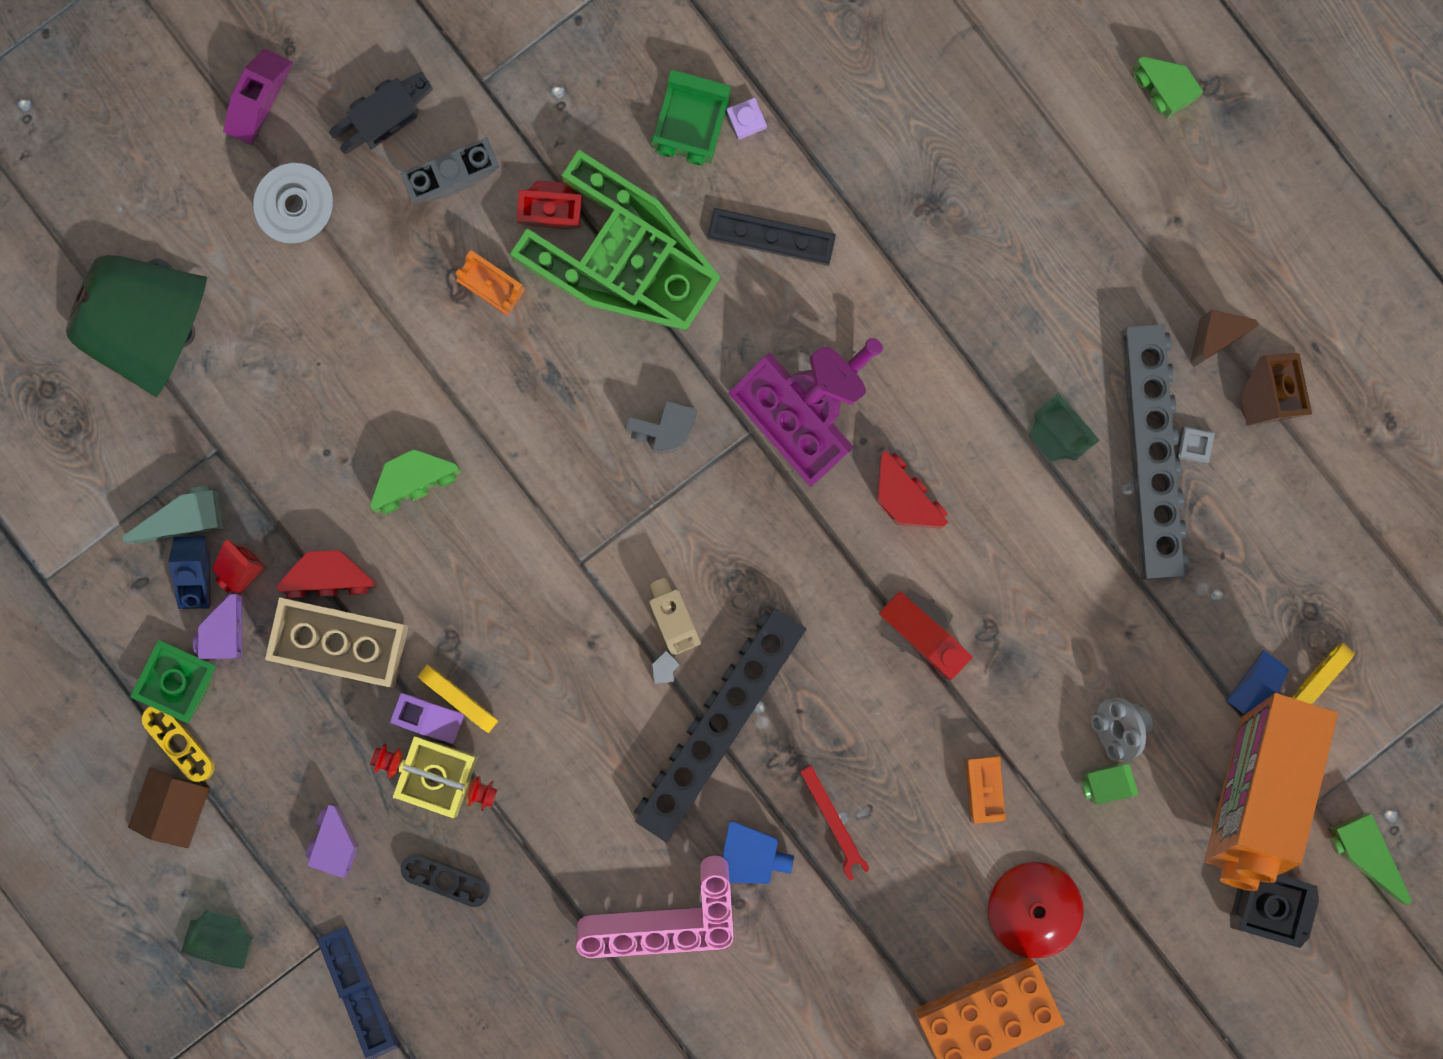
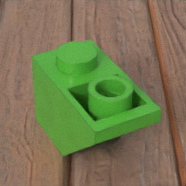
(1168, 84)

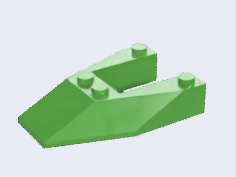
(636, 263)

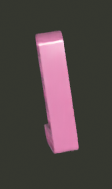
(665, 929)

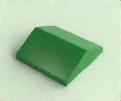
(173, 682)

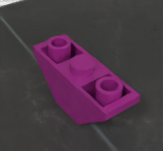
(255, 95)

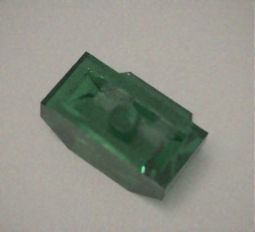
(1061, 431)
(217, 940)

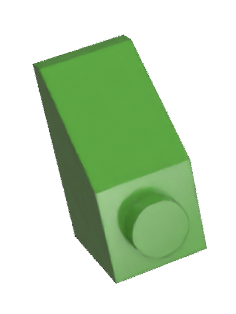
(1109, 783)

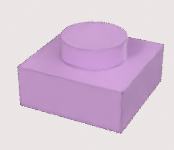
(746, 118)

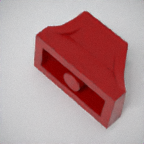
(549, 206)

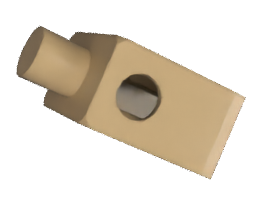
(675, 627)

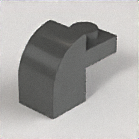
(672, 432)

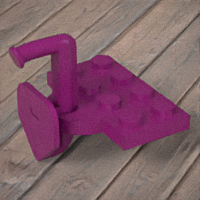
(792, 407)

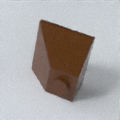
(1275, 390)

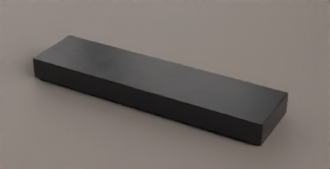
(771, 236)

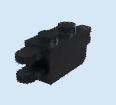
(383, 112)

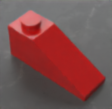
(236, 567)
(925, 636)

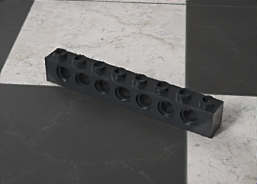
(665, 823)

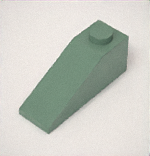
(183, 516)

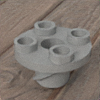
(1122, 728)

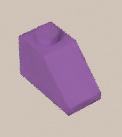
(221, 631)

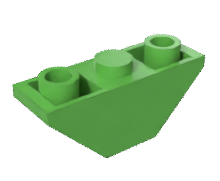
(410, 478)

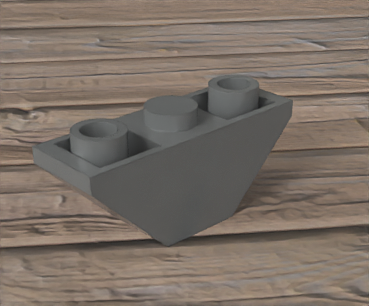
(450, 172)

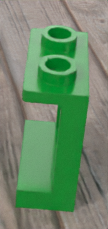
(691, 118)

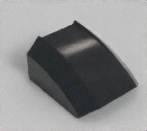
(1277, 910)

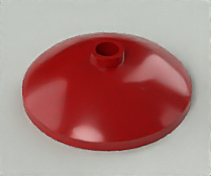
(1013, 904)

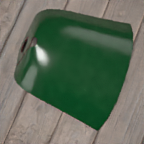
(135, 318)

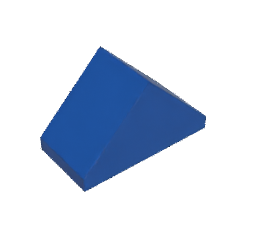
(1258, 683)

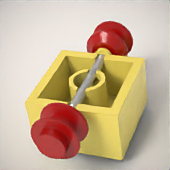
(434, 776)

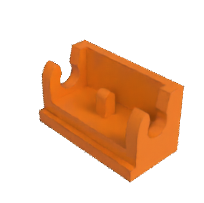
(489, 283)
(985, 789)

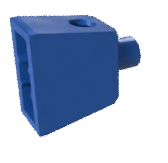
(753, 855)

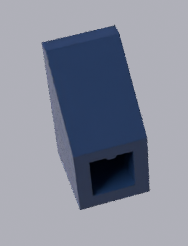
(190, 572)

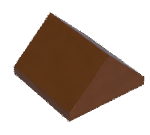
(1218, 331)
(168, 808)

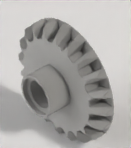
(305, 216)

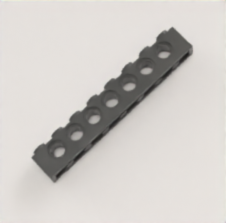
(1152, 563)

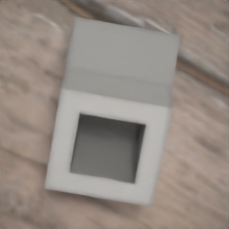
(664, 668)

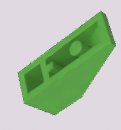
(1364, 847)

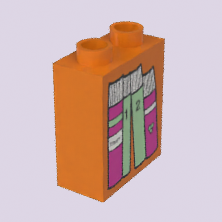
(1270, 791)

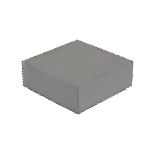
(1195, 445)

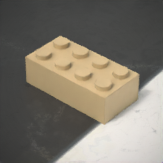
(336, 642)

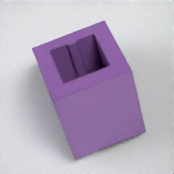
(427, 718)
(334, 845)

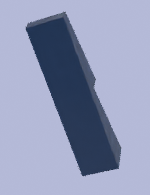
(358, 993)

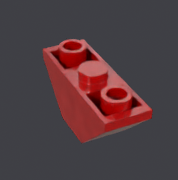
(905, 497)
(325, 574)

